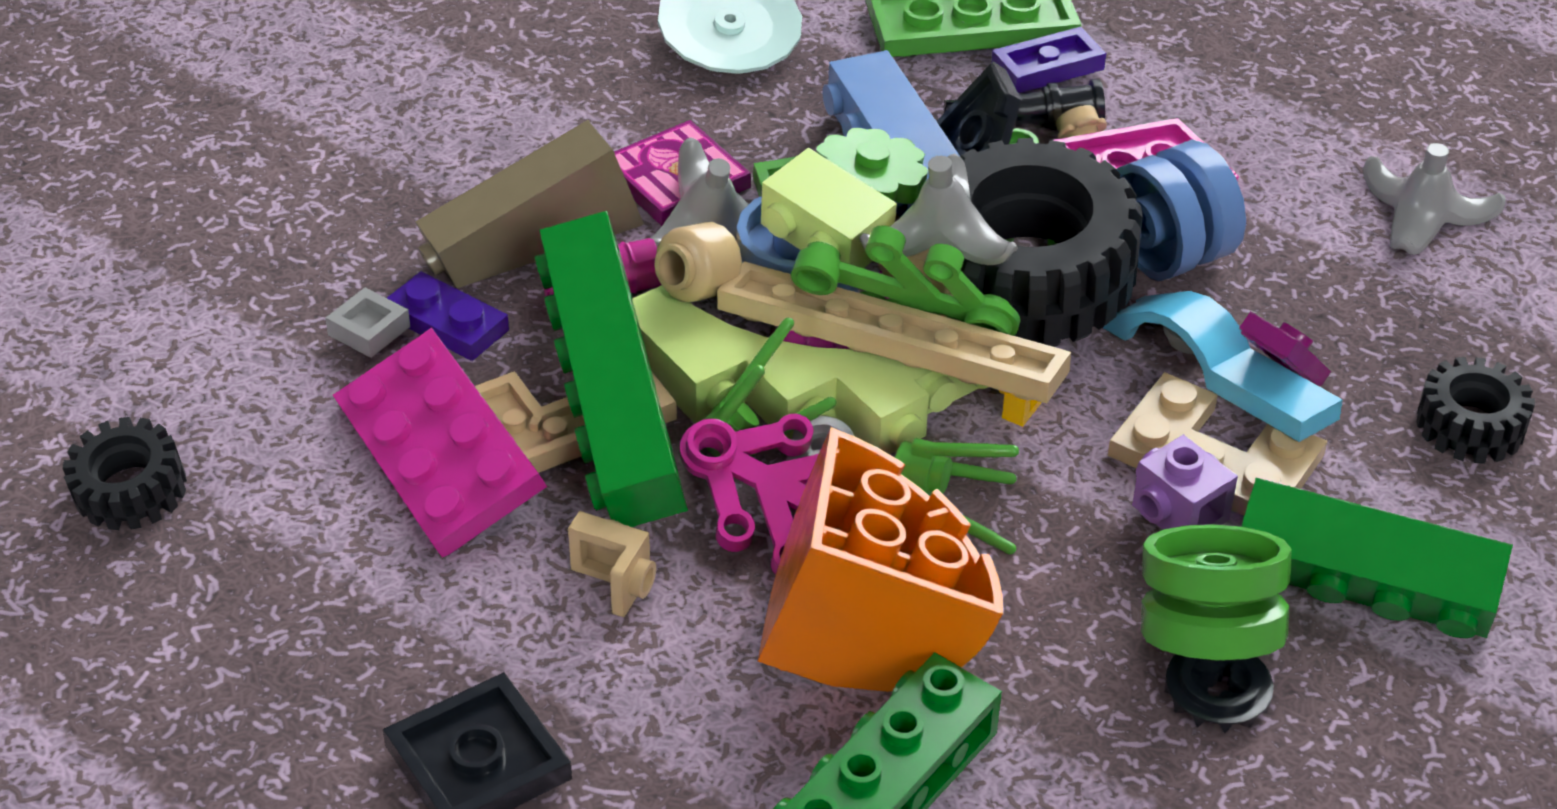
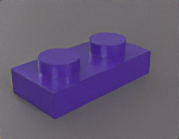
(1050, 59)
(457, 318)

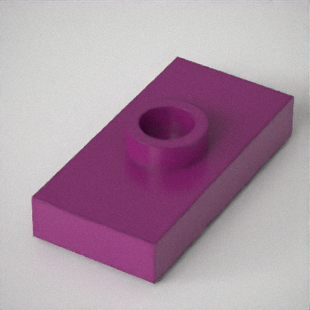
(1285, 346)

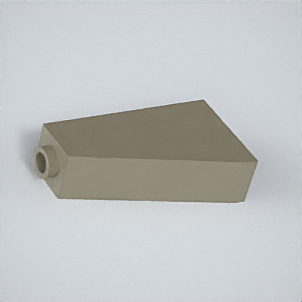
(501, 218)

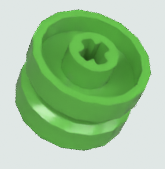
(1215, 591)

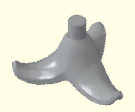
(704, 192)
(1426, 200)
(947, 216)

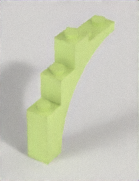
(704, 357)

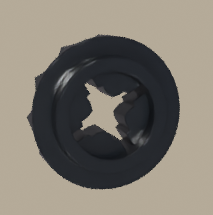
(1246, 698)

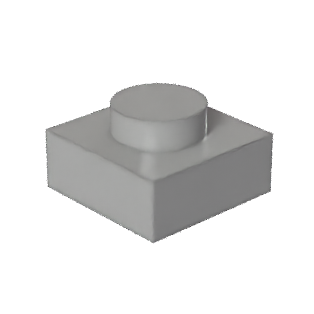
(367, 322)

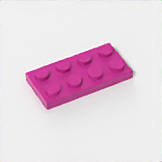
(439, 442)

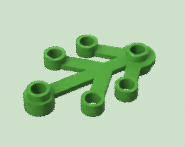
(820, 270)

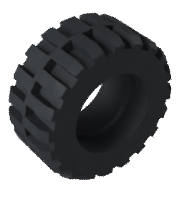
(1075, 203)

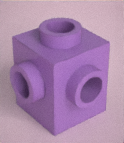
(1183, 486)

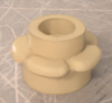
(1079, 121)

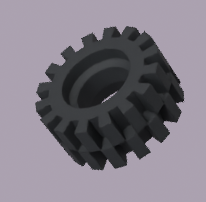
(1468, 431)
(116, 451)

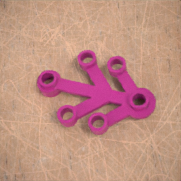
(775, 484)

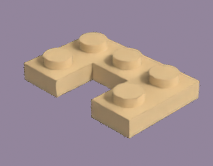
(1181, 408)
(547, 431)

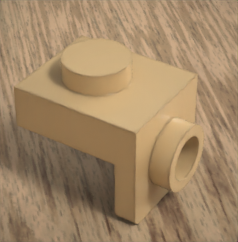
(612, 554)

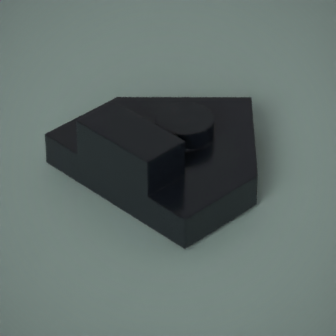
(983, 112)

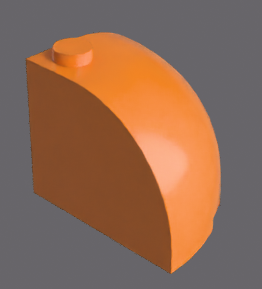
(875, 576)

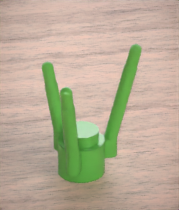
(732, 406)
(930, 468)

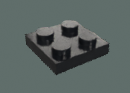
(478, 750)

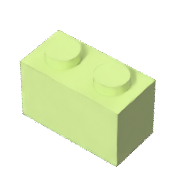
(823, 203)

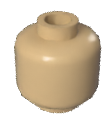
(697, 261)

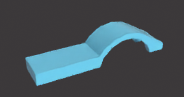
(1231, 365)

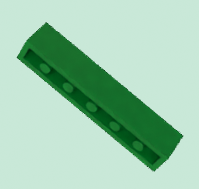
(611, 373)

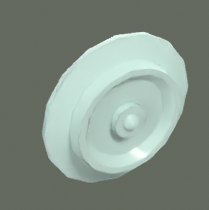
(731, 33)

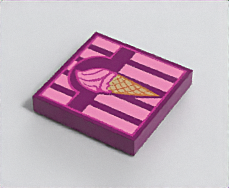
(653, 168)

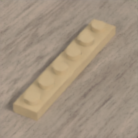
(899, 333)

